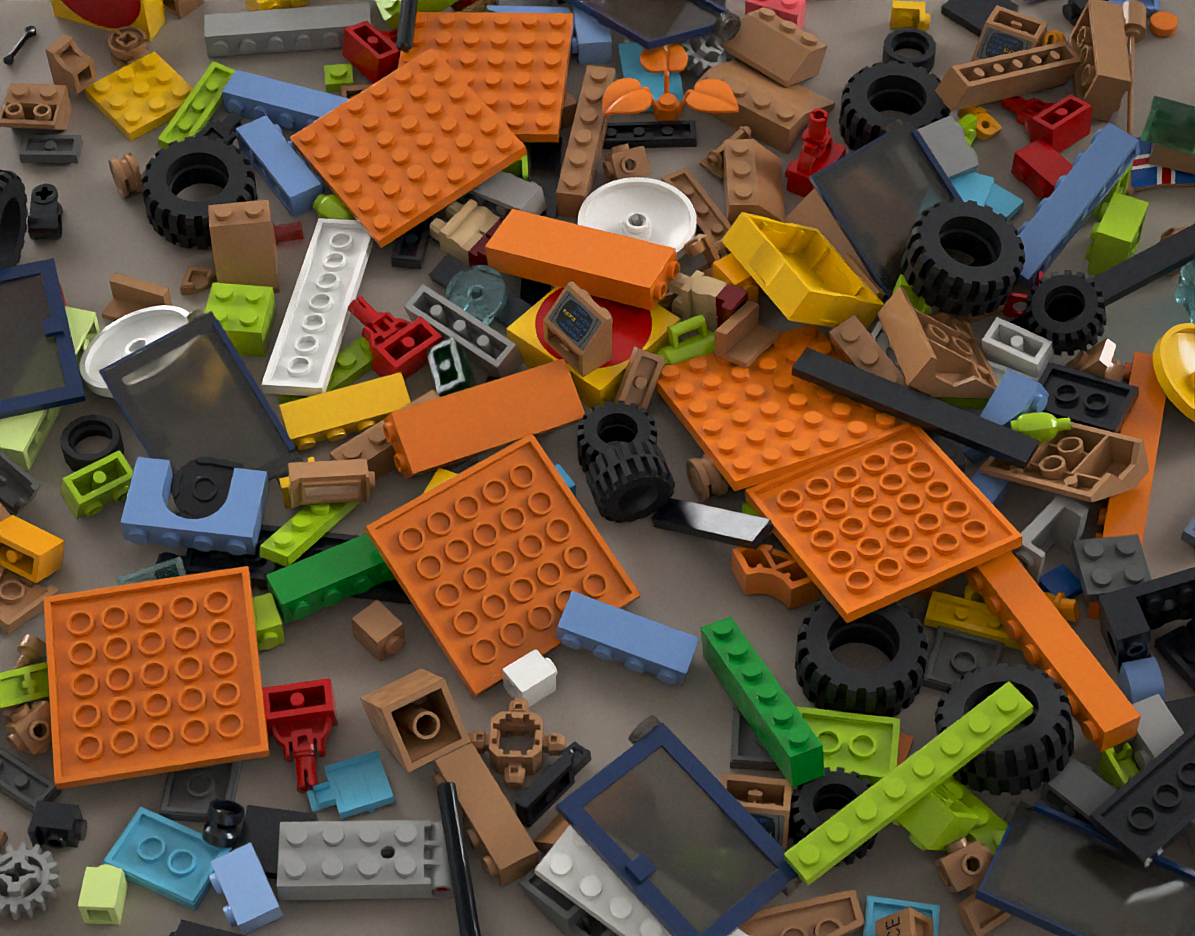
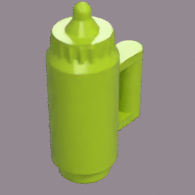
(690, 347)

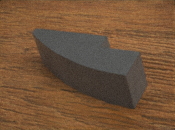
(560, 910)

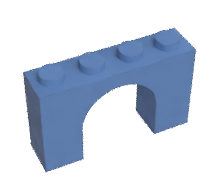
(230, 529)

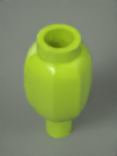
(331, 208)
(1040, 425)

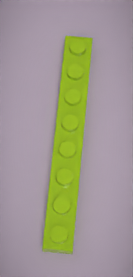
(908, 783)

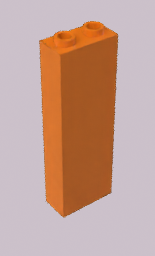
(593, 259)
(482, 418)

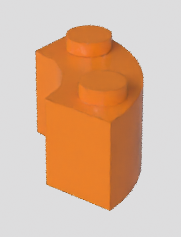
(773, 574)

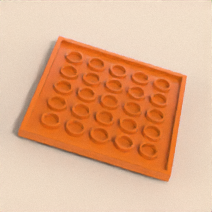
(507, 60)
(407, 146)
(761, 416)
(882, 520)
(497, 560)
(154, 678)

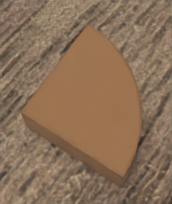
(197, 280)

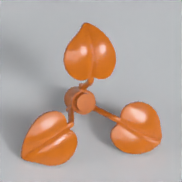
(628, 96)

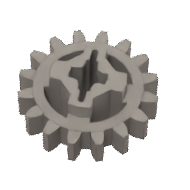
(704, 52)
(26, 883)

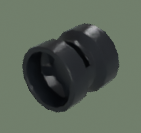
(223, 822)

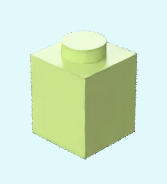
(103, 895)

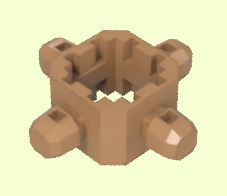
(519, 721)

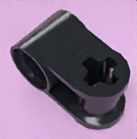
(45, 213)

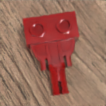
(371, 50)
(1056, 123)
(816, 154)
(394, 341)
(299, 719)

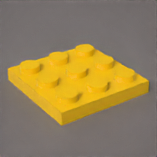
(140, 95)

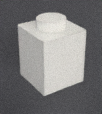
(530, 677)

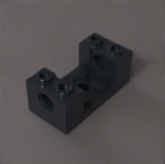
(1135, 610)

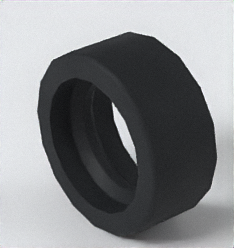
(910, 39)
(86, 427)

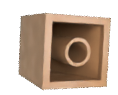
(244, 244)
(416, 718)

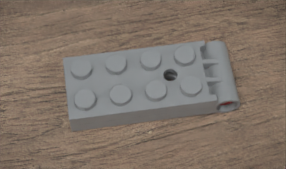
(350, 863)

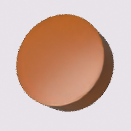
(1163, 24)

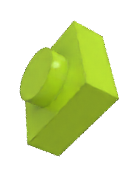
(337, 76)

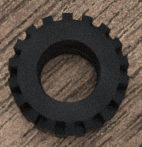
(1067, 290)
(611, 424)
(630, 481)
(826, 792)

